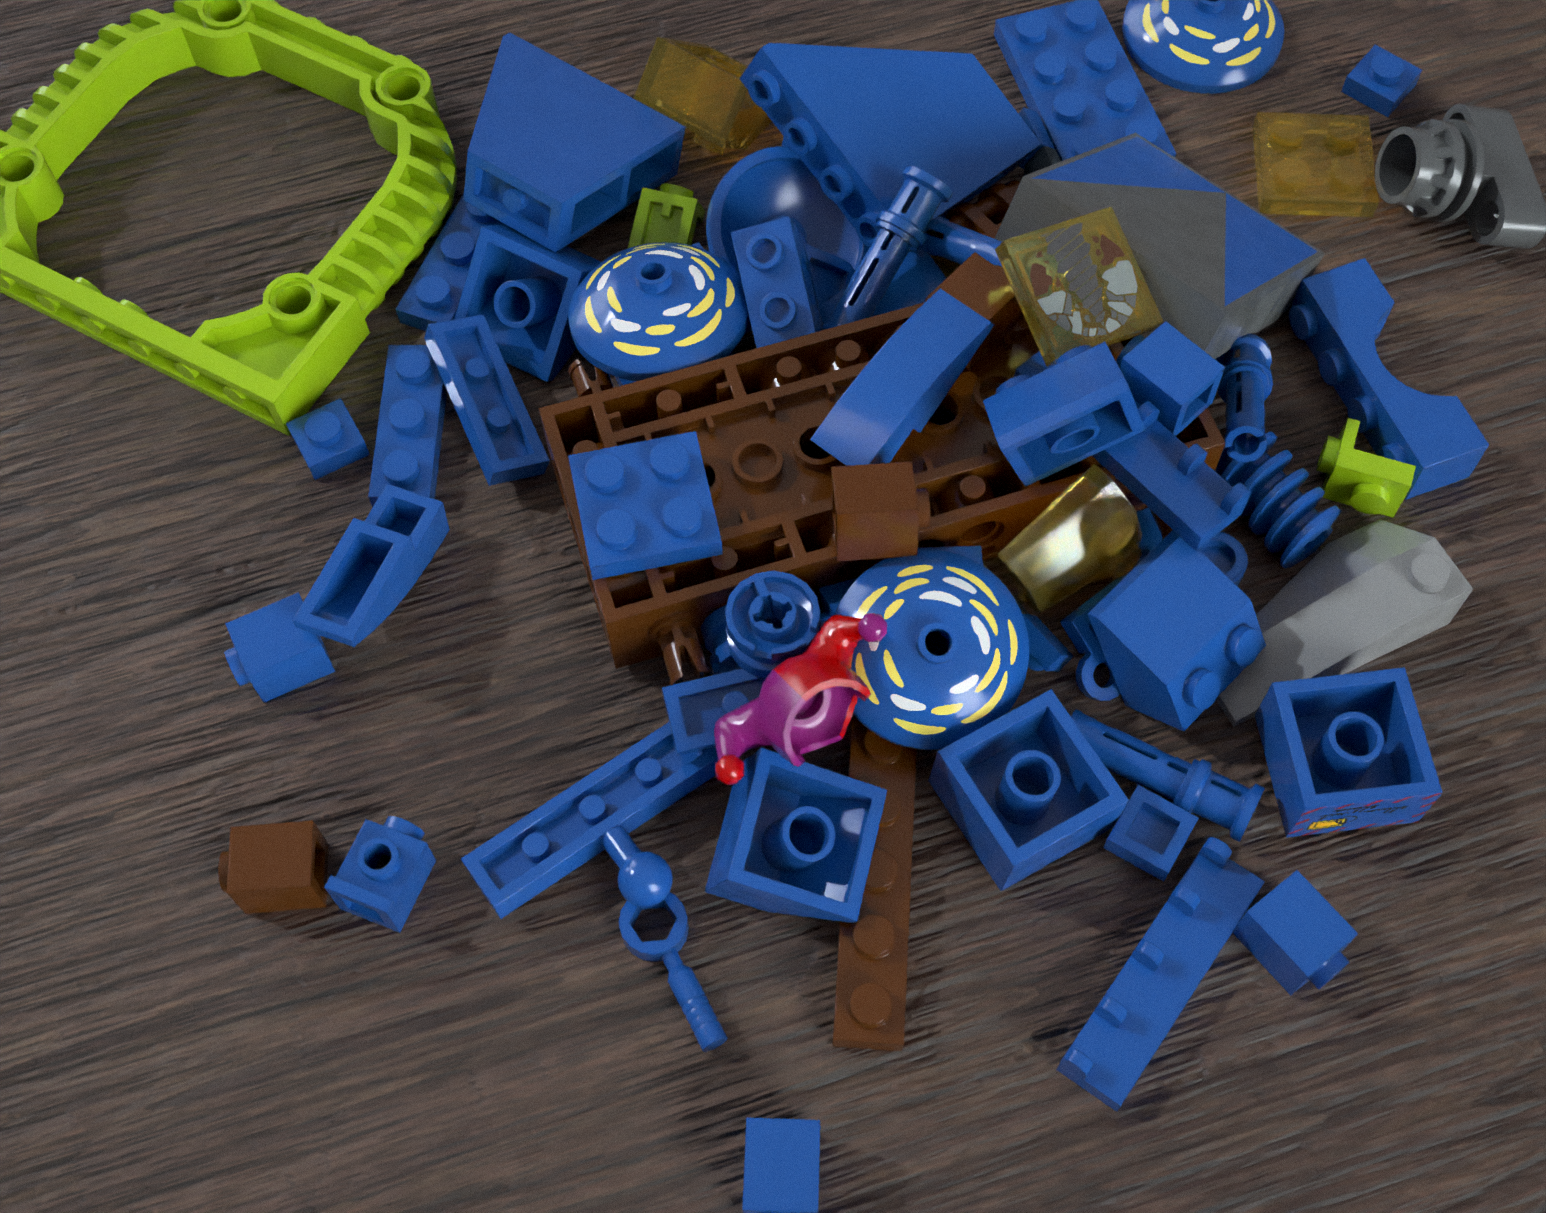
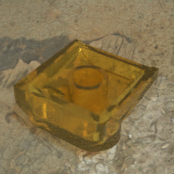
(1077, 538)

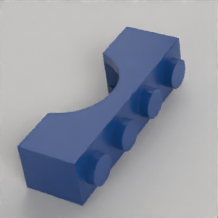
(1339, 320)

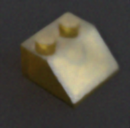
(703, 93)

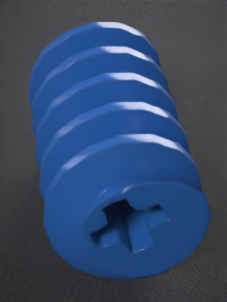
(1279, 505)

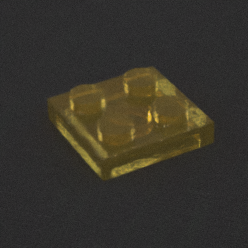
(1314, 164)

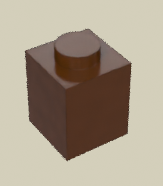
(988, 293)
(877, 511)
(275, 867)

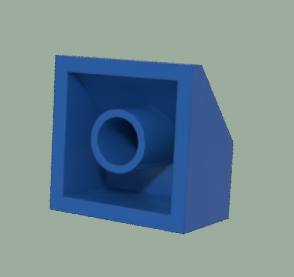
(524, 297)
(1063, 413)
(1176, 633)
(796, 840)

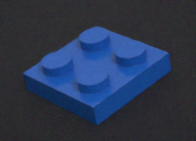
(645, 505)

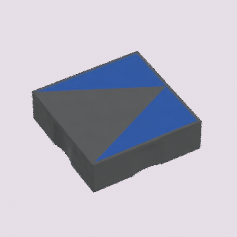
(1202, 251)

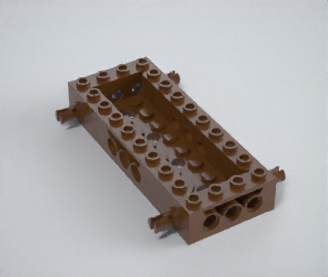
(777, 501)

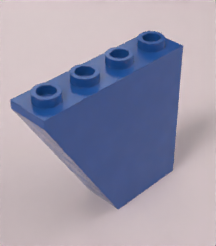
(875, 110)
(562, 147)

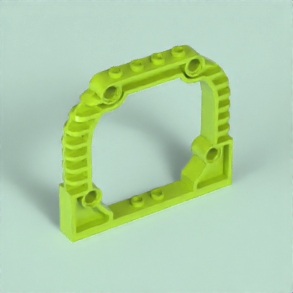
(294, 344)

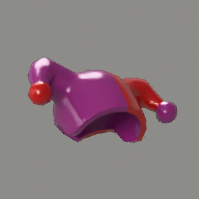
(802, 700)

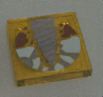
(1078, 284)

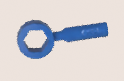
(680, 977)

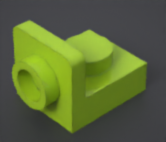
(666, 216)

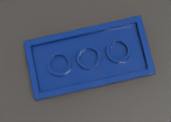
(1077, 77)

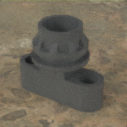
(1465, 166)

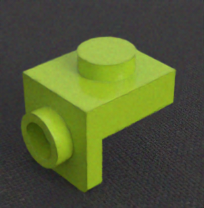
(1362, 478)

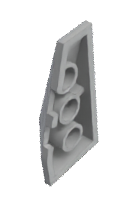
(1349, 609)

